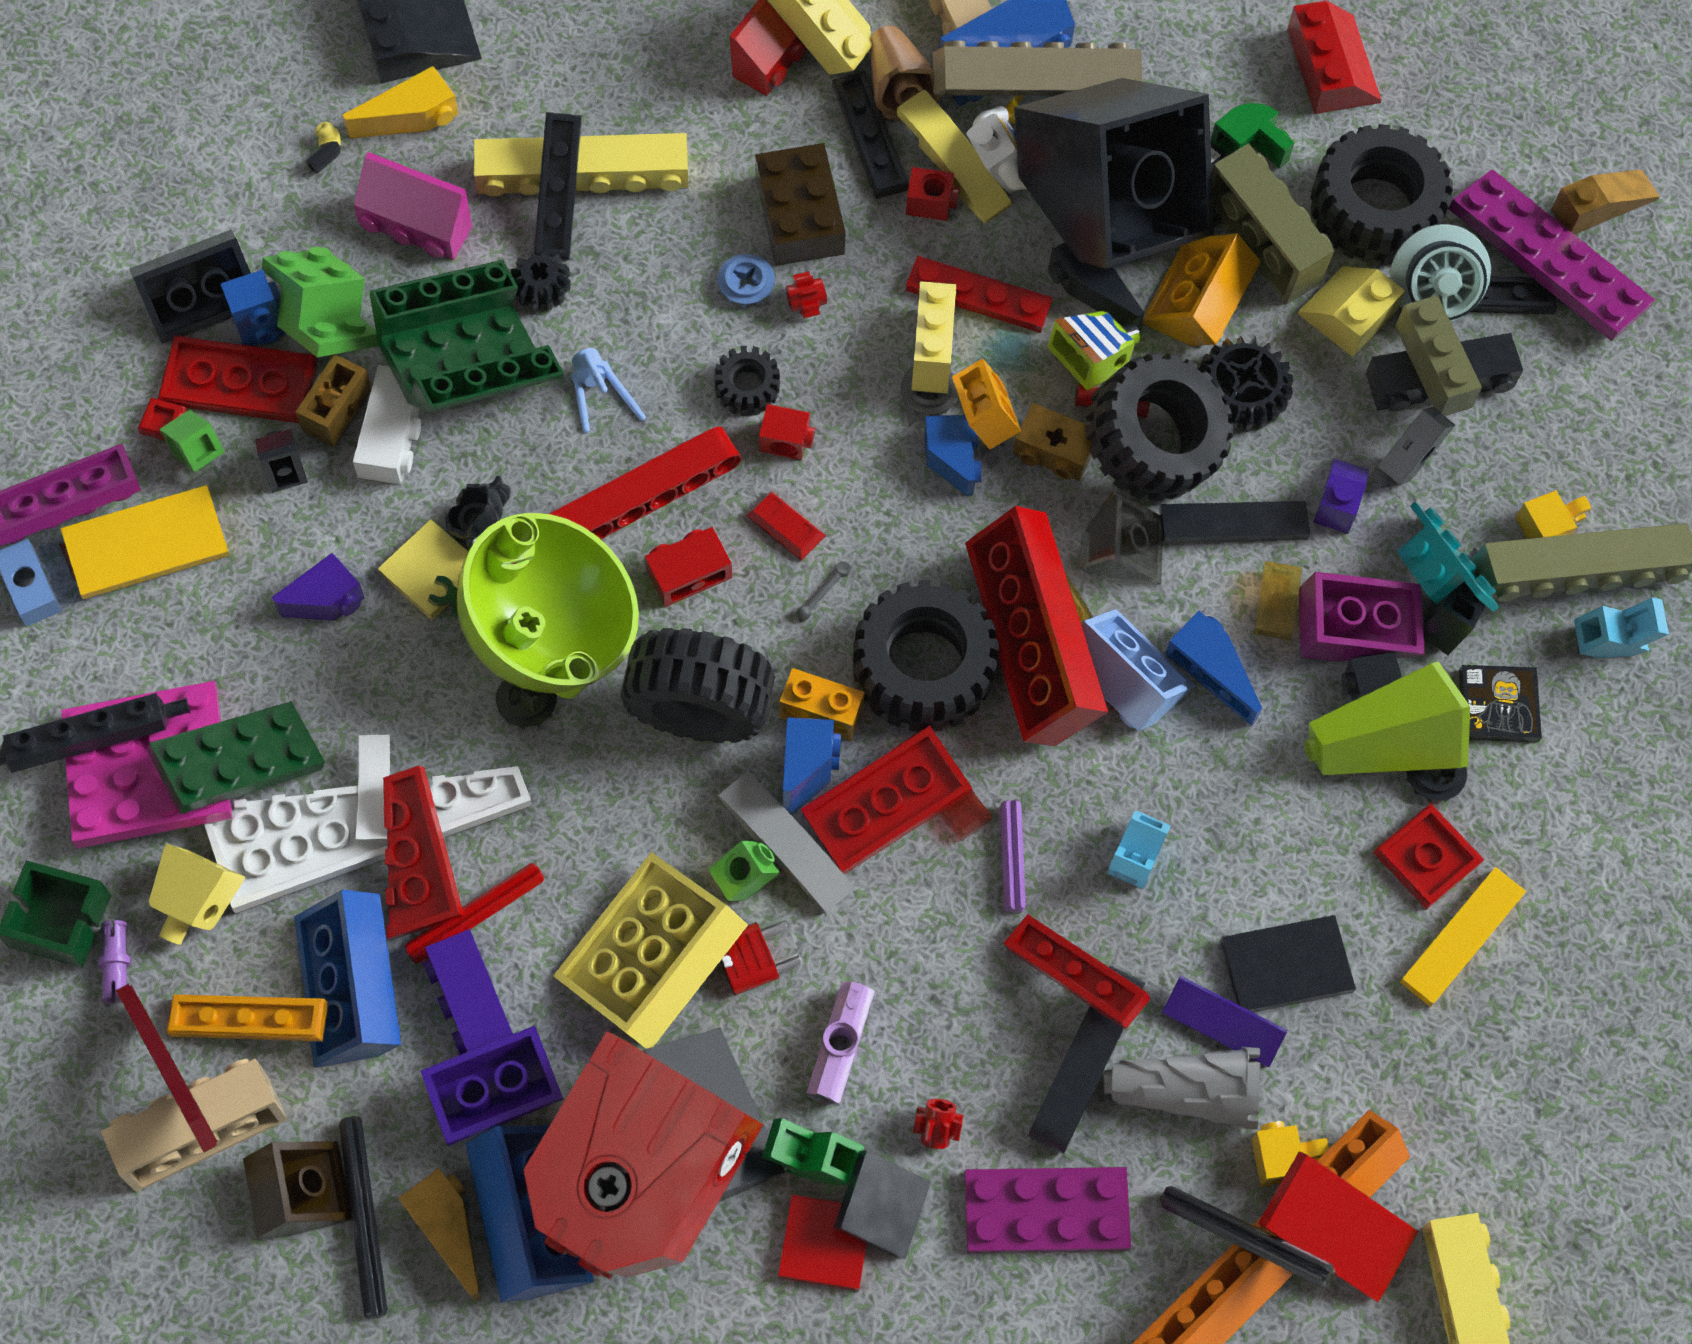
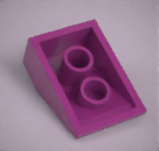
(1359, 617)

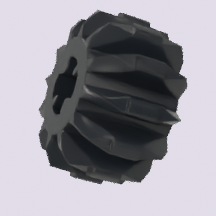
(541, 280)

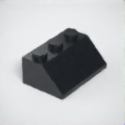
(185, 285)

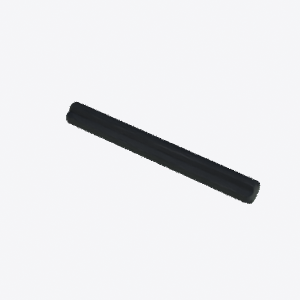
(363, 1217)
(1248, 1236)

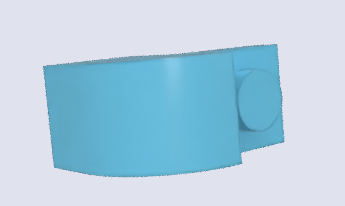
(1621, 633)
(1138, 849)

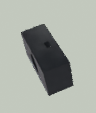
(1416, 445)

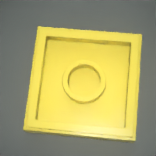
(419, 561)

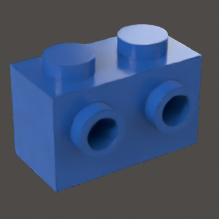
(254, 308)

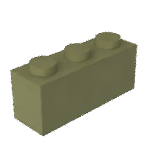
(1438, 356)

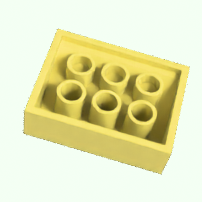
(650, 950)

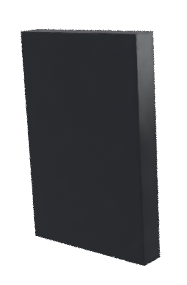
(1288, 964)

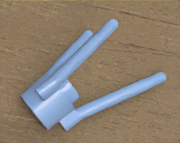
(592, 371)

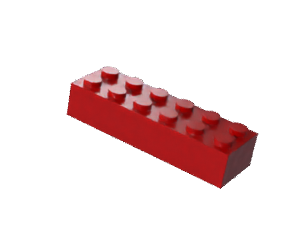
(1036, 627)

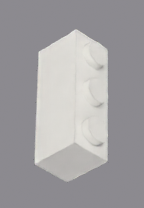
(386, 432)

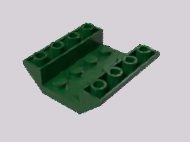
(458, 337)

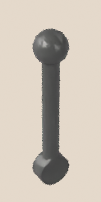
(842, 570)

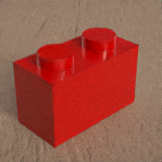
(688, 566)

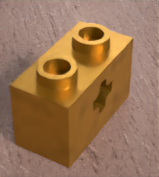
(334, 400)
(1042, 430)

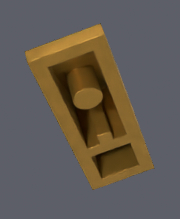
(1602, 198)
(444, 1220)

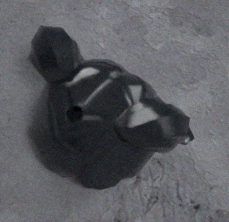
(477, 509)

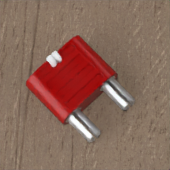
(750, 961)

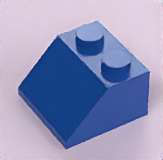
(809, 758)

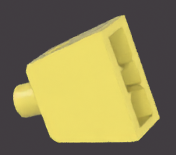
(191, 891)

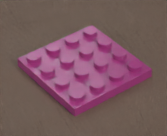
(117, 787)

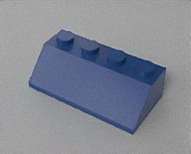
(1016, 22)
(349, 967)
(520, 1258)

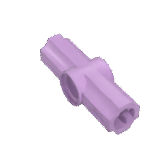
(832, 1065)

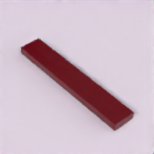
(167, 1068)

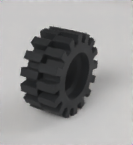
(744, 362)

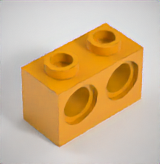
(986, 404)
(820, 698)

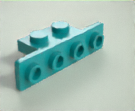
(1438, 564)

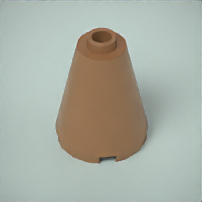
(897, 71)

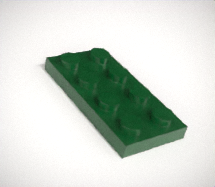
(235, 757)

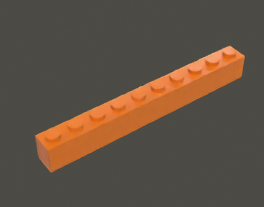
(1244, 1281)

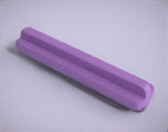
(1012, 856)

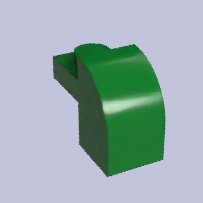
(1254, 126)
(811, 1155)

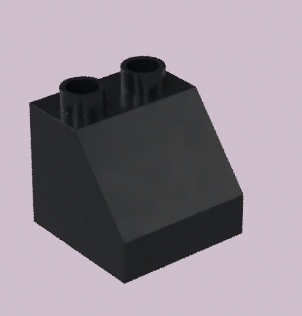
(1119, 168)

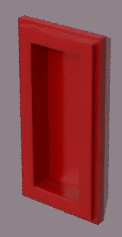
(786, 525)

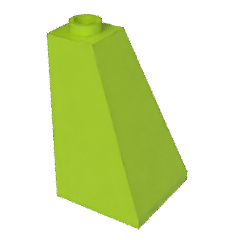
(1399, 727)

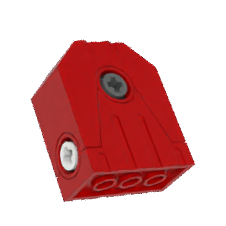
(634, 1163)

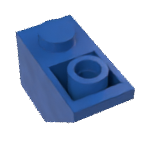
(950, 451)

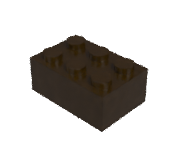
(800, 204)

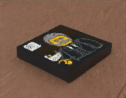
(1502, 702)

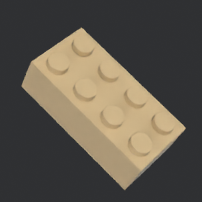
(160, 1140)

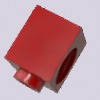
(931, 181)
(785, 432)

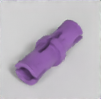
(113, 959)

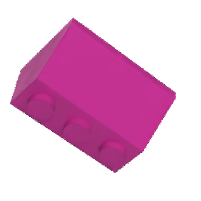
(412, 207)

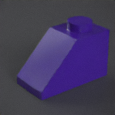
(1341, 496)
(321, 593)

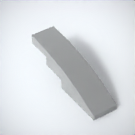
(789, 842)

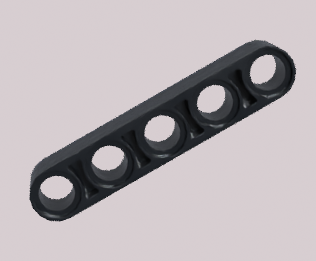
(1077, 1077)

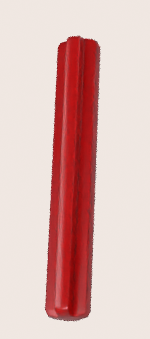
(477, 910)

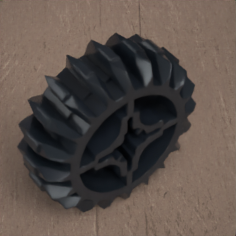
(1255, 399)

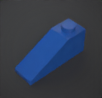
(1211, 659)

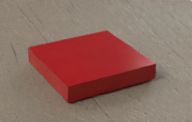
(1428, 856)
(816, 1250)

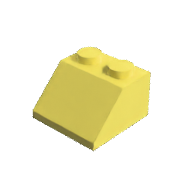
(1353, 306)

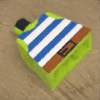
(1092, 346)

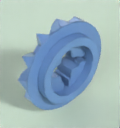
(742, 267)

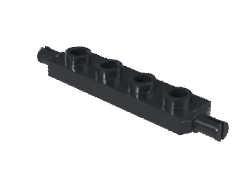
(88, 731)

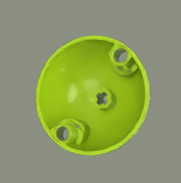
(554, 615)

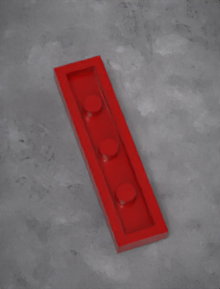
(984, 294)
(1077, 971)

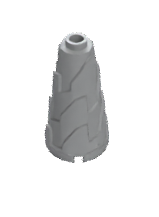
(1204, 1086)

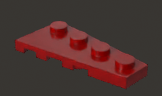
(419, 868)

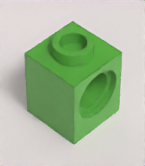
(192, 440)
(730, 874)

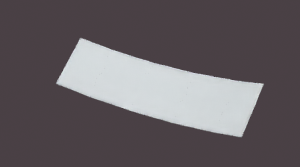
(373, 766)

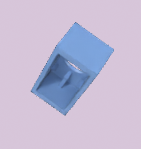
(37, 599)

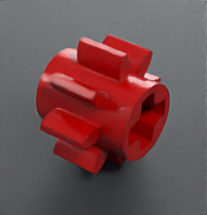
(806, 294)
(938, 1123)

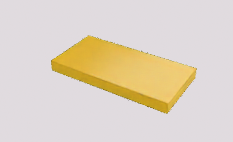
(144, 542)

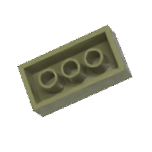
(1270, 223)

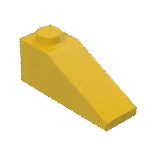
(406, 108)

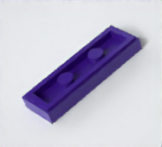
(1223, 1020)

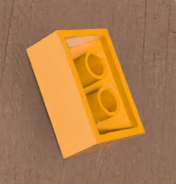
(1202, 289)

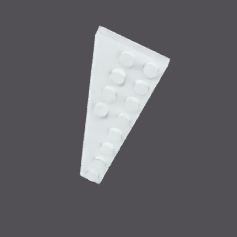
(312, 837)

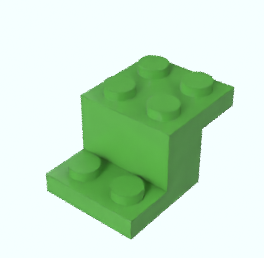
(320, 301)

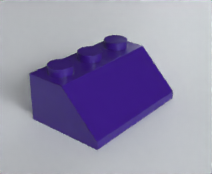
(491, 1085)

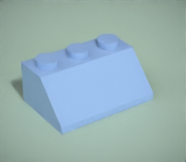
(1133, 671)

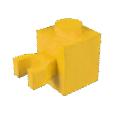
(1550, 516)
(1277, 1148)

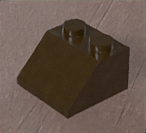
(296, 1187)

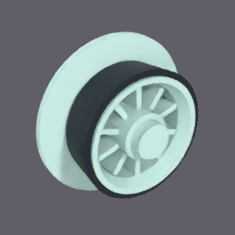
(1443, 263)

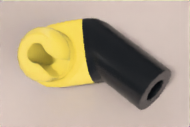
(329, 147)

